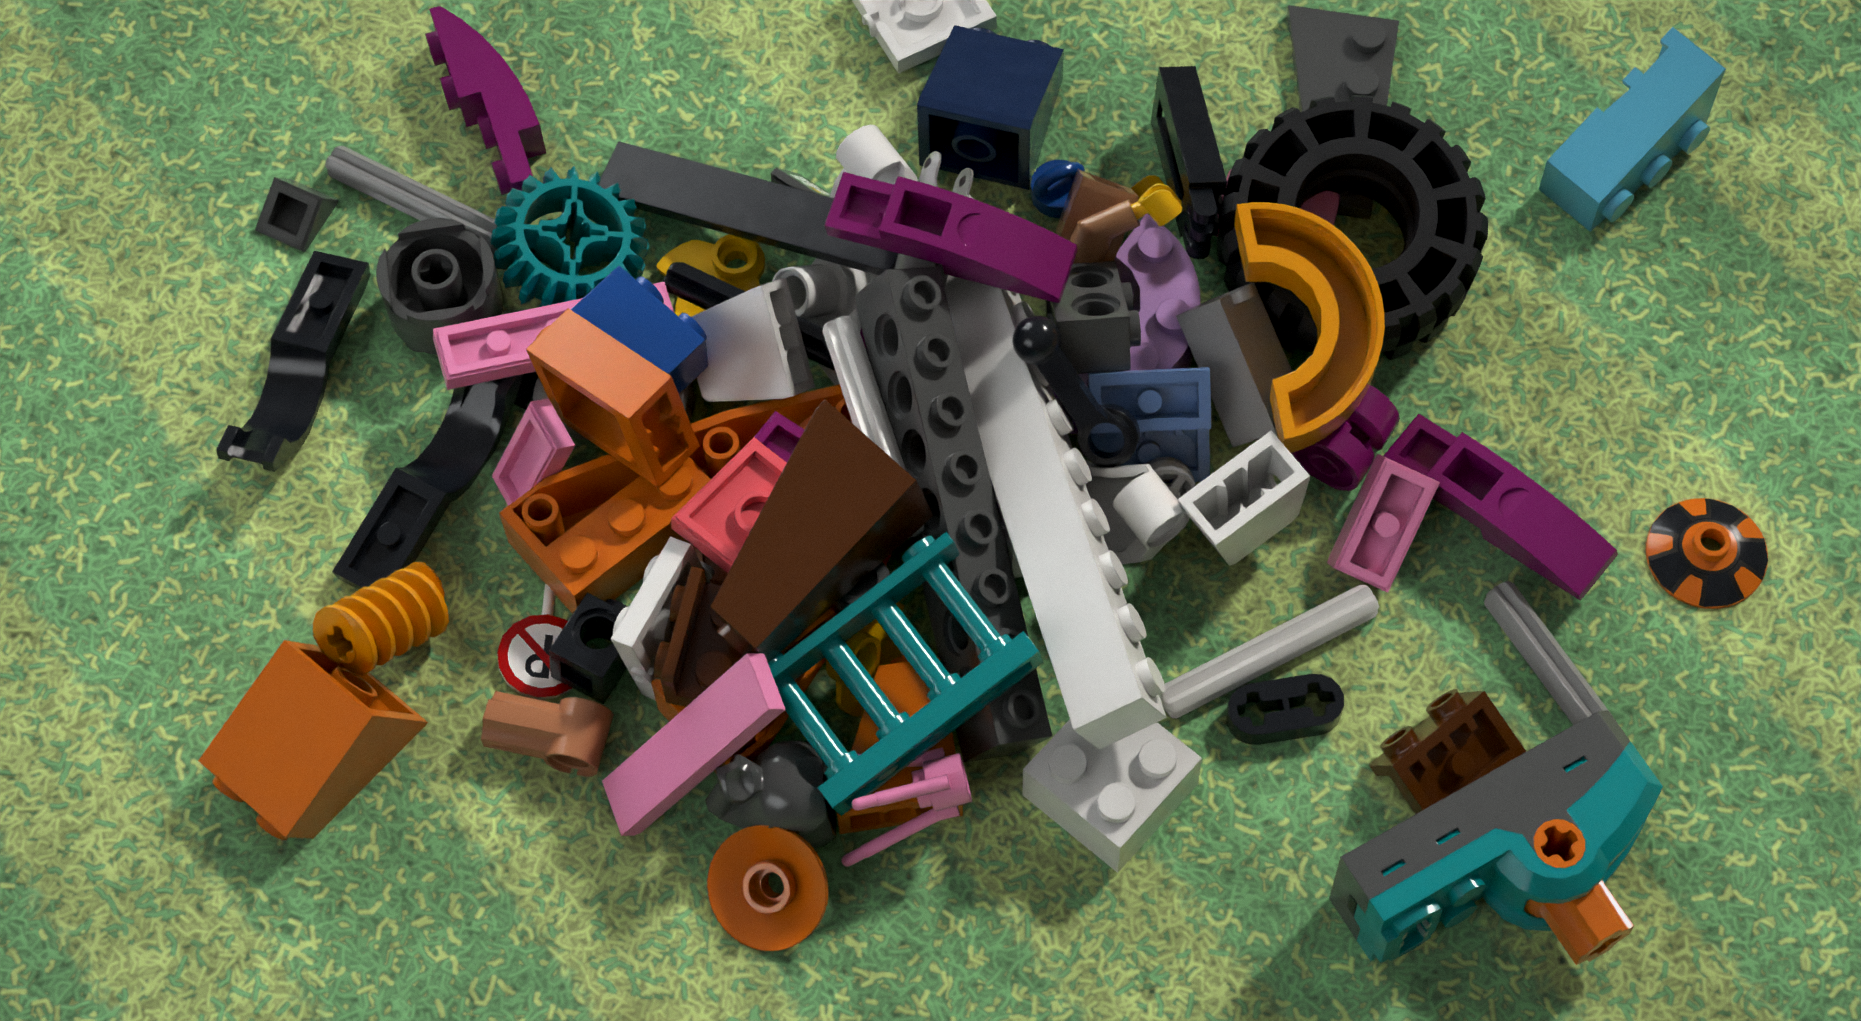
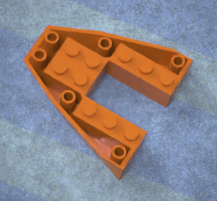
(605, 522)

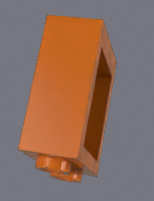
(613, 397)

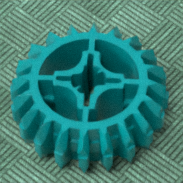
(524, 246)

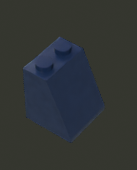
(989, 105)

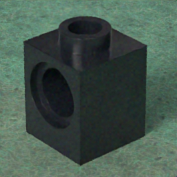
(583, 668)

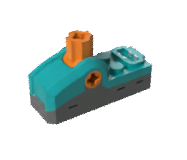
(1524, 837)

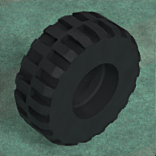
(1391, 161)

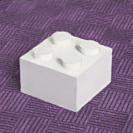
(1111, 794)

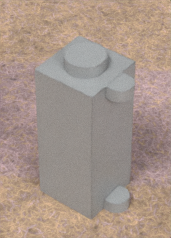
(1243, 357)

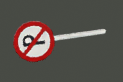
(525, 653)

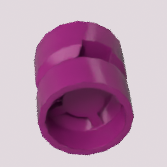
(1349, 451)

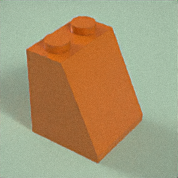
(307, 740)

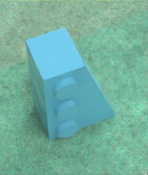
(1636, 136)

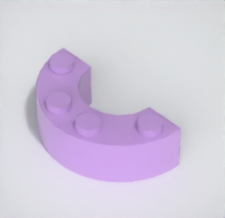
(1162, 288)

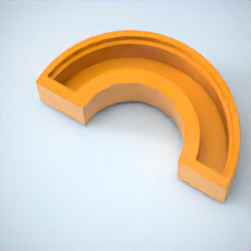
(1346, 304)

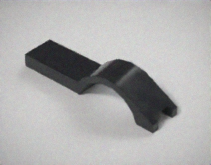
(299, 362)
(423, 490)

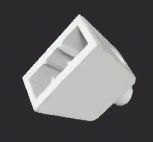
(754, 347)
(1241, 501)

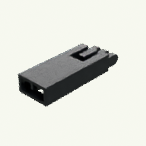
(1189, 155)

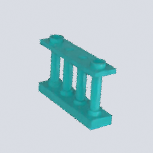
(950, 696)

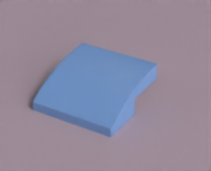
(1170, 413)

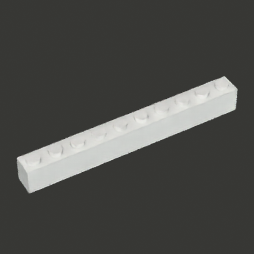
(1054, 523)

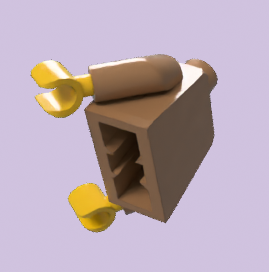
(1103, 211)

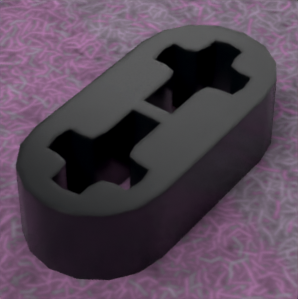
(1287, 722)

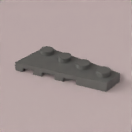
(1342, 58)

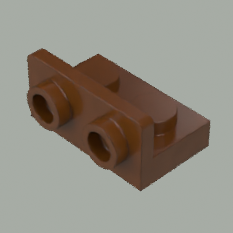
(696, 650)
(1447, 749)

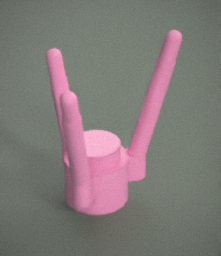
(939, 784)

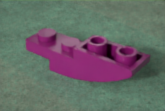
(487, 96)
(954, 231)
(1506, 506)

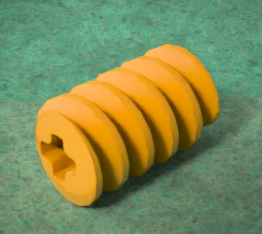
(383, 619)

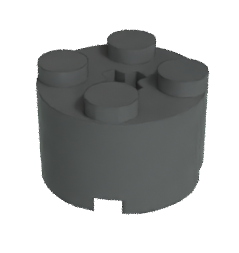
(436, 280)

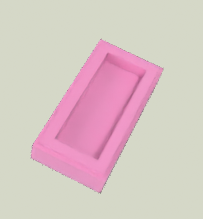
(534, 452)

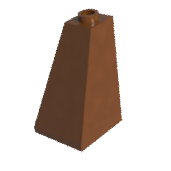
(818, 535)

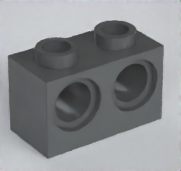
(1096, 318)

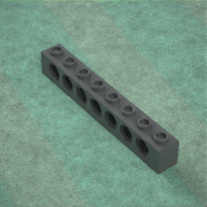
(938, 437)

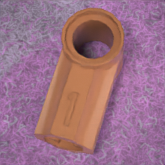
(561, 734)

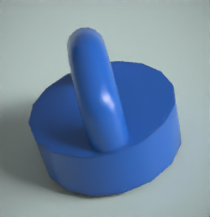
(1052, 185)

